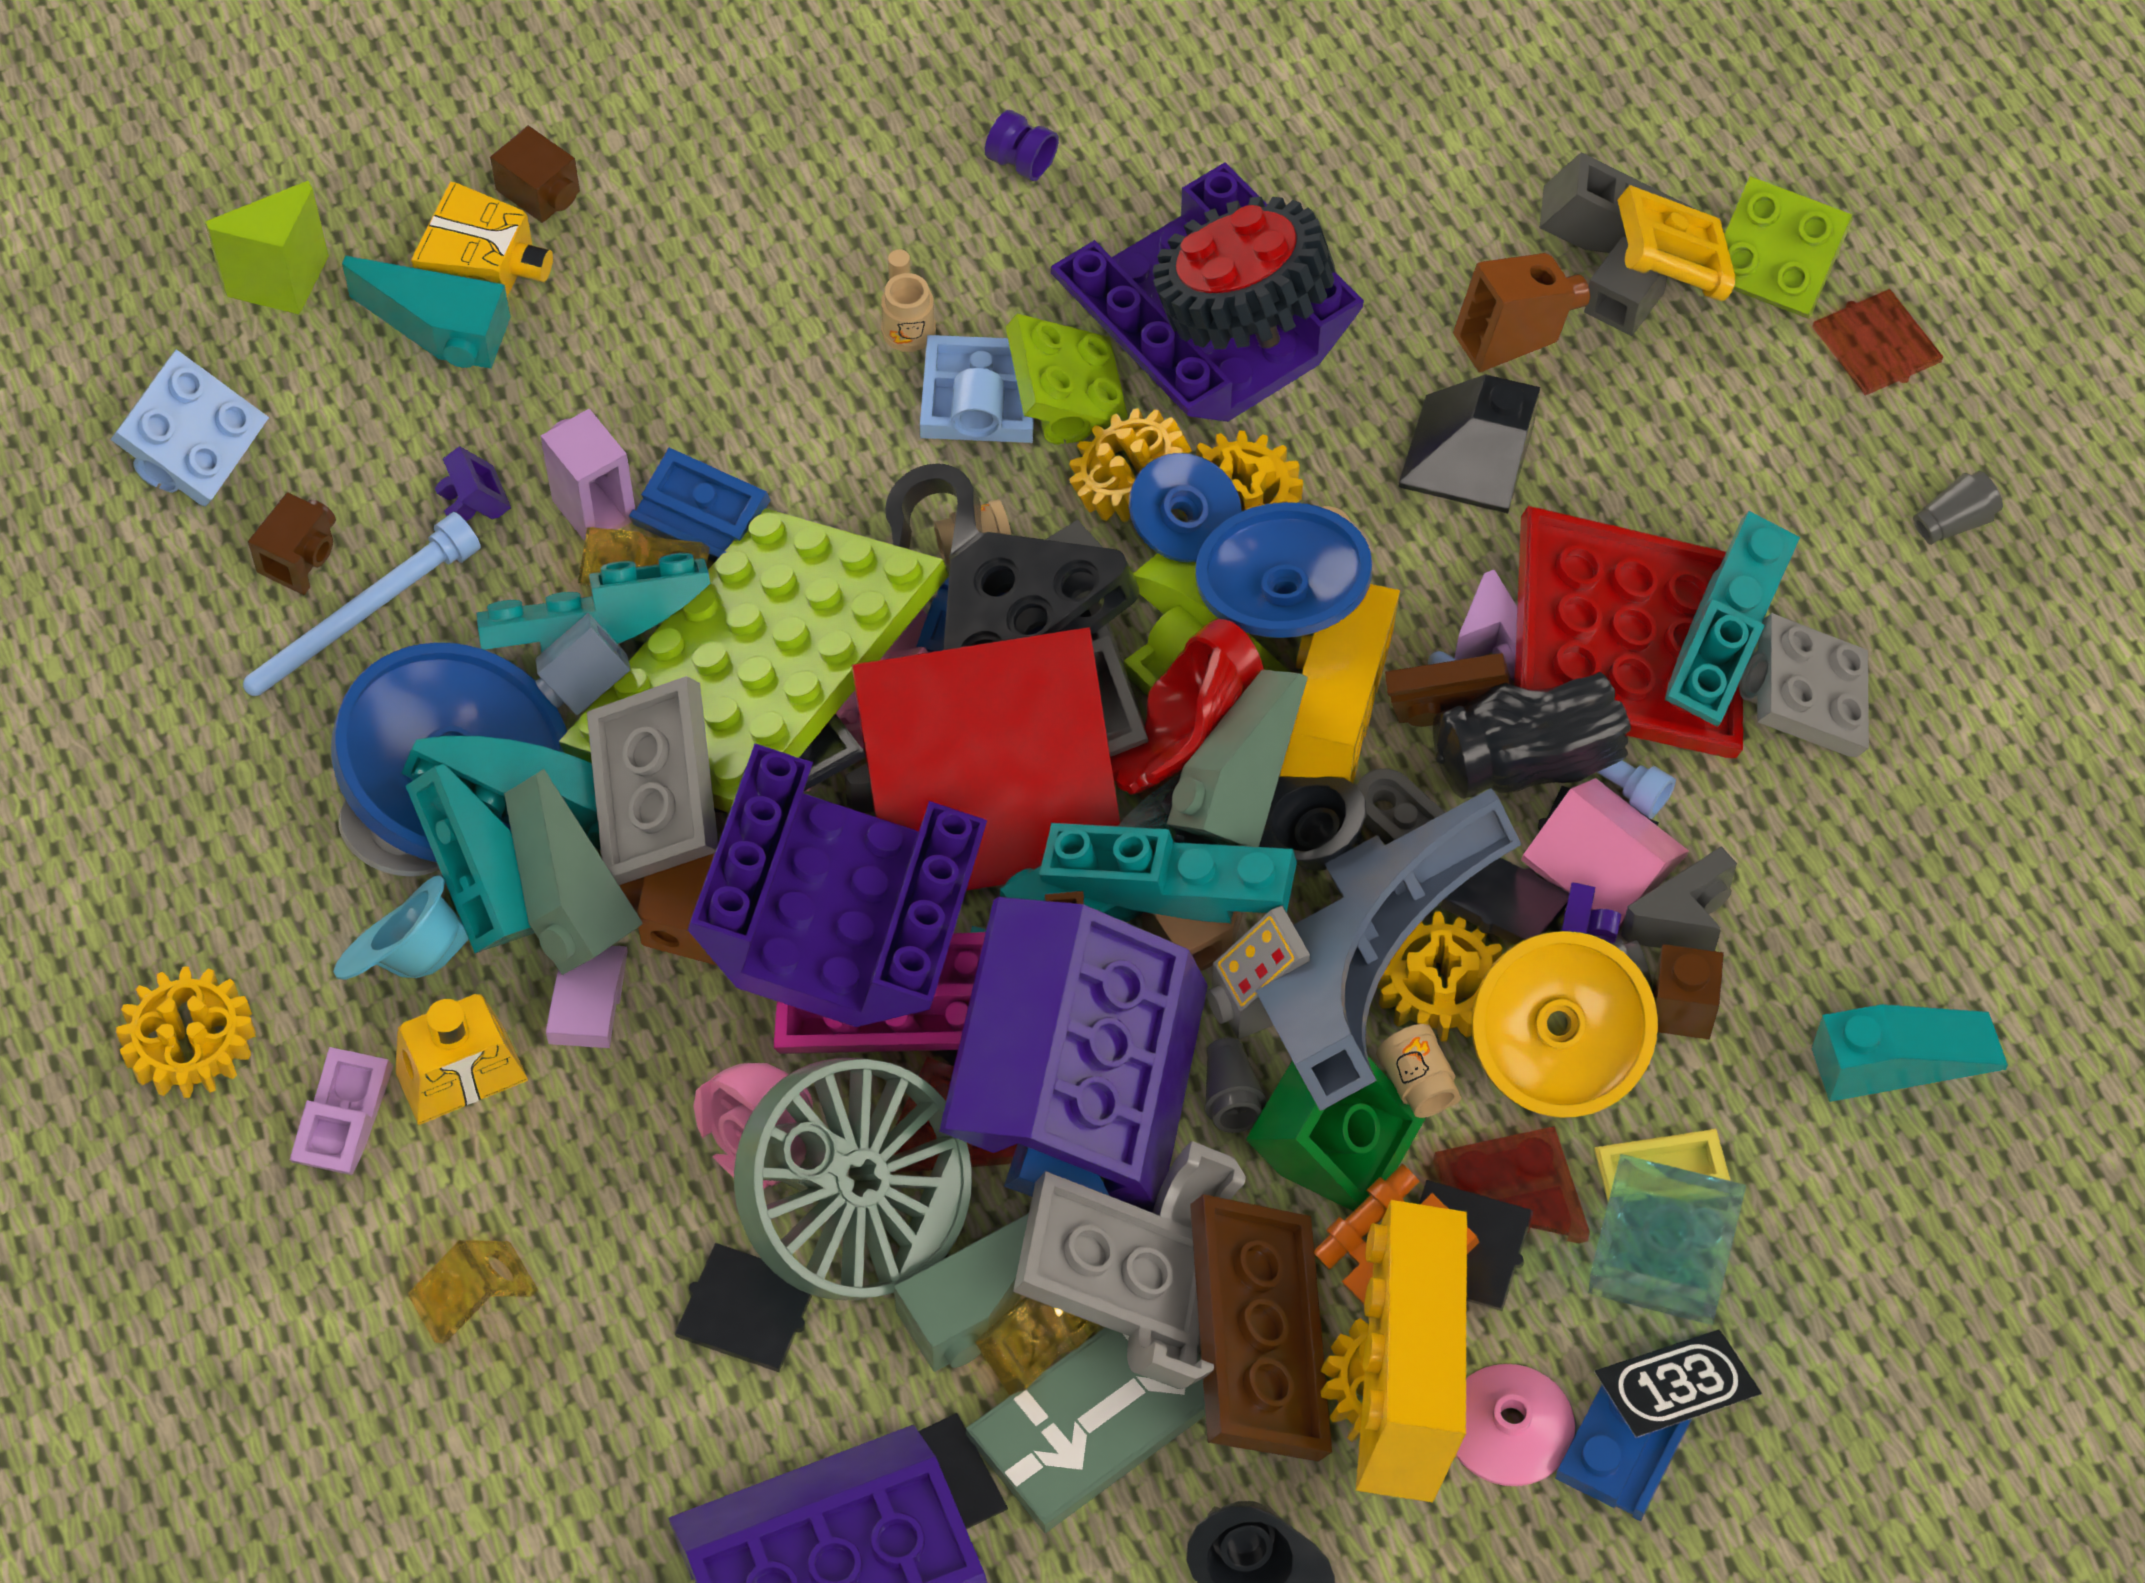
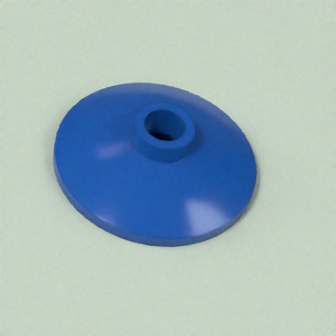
(1183, 484)

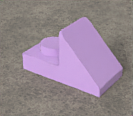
(1490, 623)

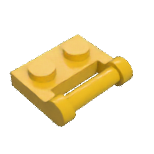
(1688, 233)

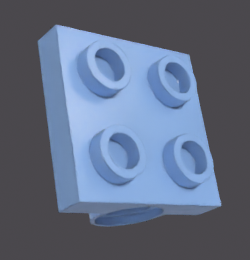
(972, 391)
(188, 430)

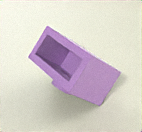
(588, 474)

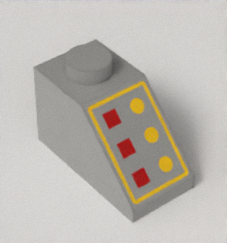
(1252, 962)

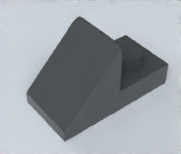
(1681, 906)

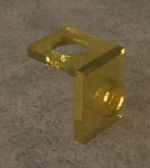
(464, 1283)

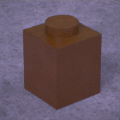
(535, 174)
(1687, 990)

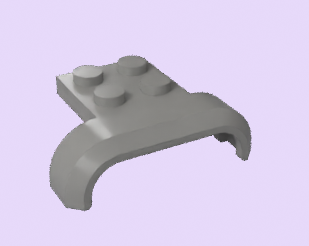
(1128, 1263)

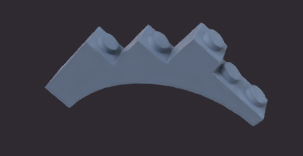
(1350, 943)

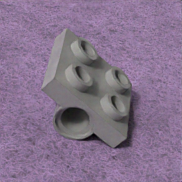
(1809, 686)

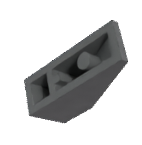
(1584, 206)

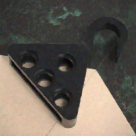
(1040, 572)

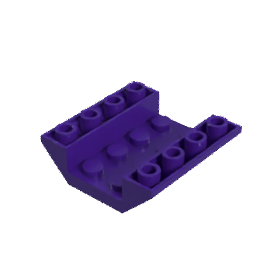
(1198, 379)
(831, 900)
(1078, 1043)
(842, 1519)

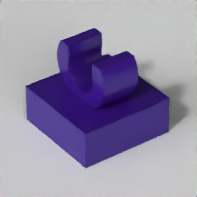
(474, 484)
(1580, 918)

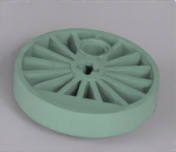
(822, 1177)

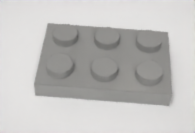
(652, 780)

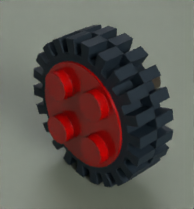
(1244, 273)

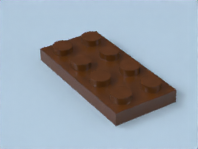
(1260, 1328)

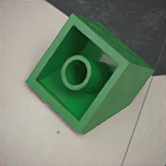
(1336, 1148)

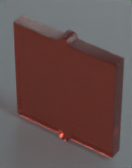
(1877, 342)

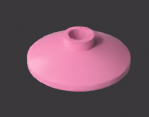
(1519, 1451)

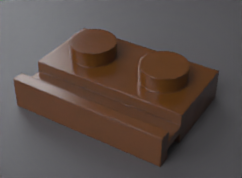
(1429, 689)

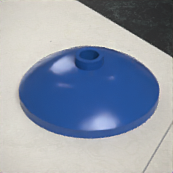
(1284, 569)

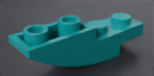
(622, 601)
(1730, 618)
(497, 765)
(1161, 877)

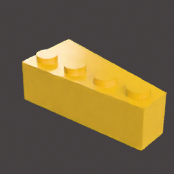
(1341, 687)
(1414, 1351)

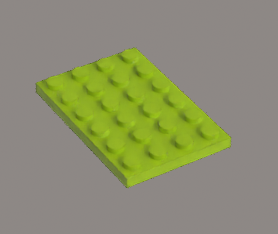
(777, 637)

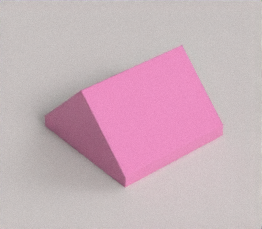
(1605, 845)

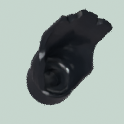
(1531, 736)

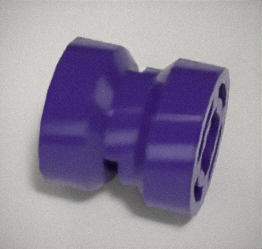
(1021, 145)

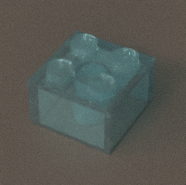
(1666, 1239)

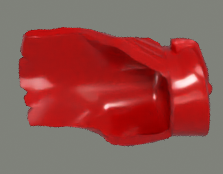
(1189, 703)

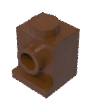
(293, 541)

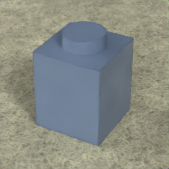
(580, 665)

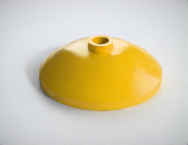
(1606, 1034)

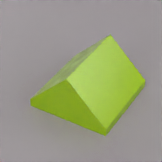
(271, 249)

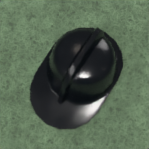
(1315, 819)
(1253, 1546)

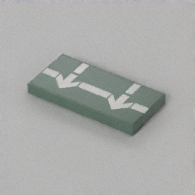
(1081, 1428)

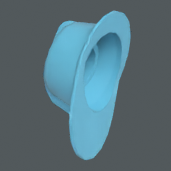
(410, 939)

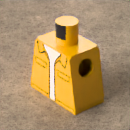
(481, 240)
(454, 1057)

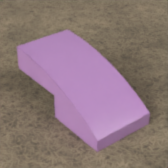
(587, 1000)
(343, 1111)

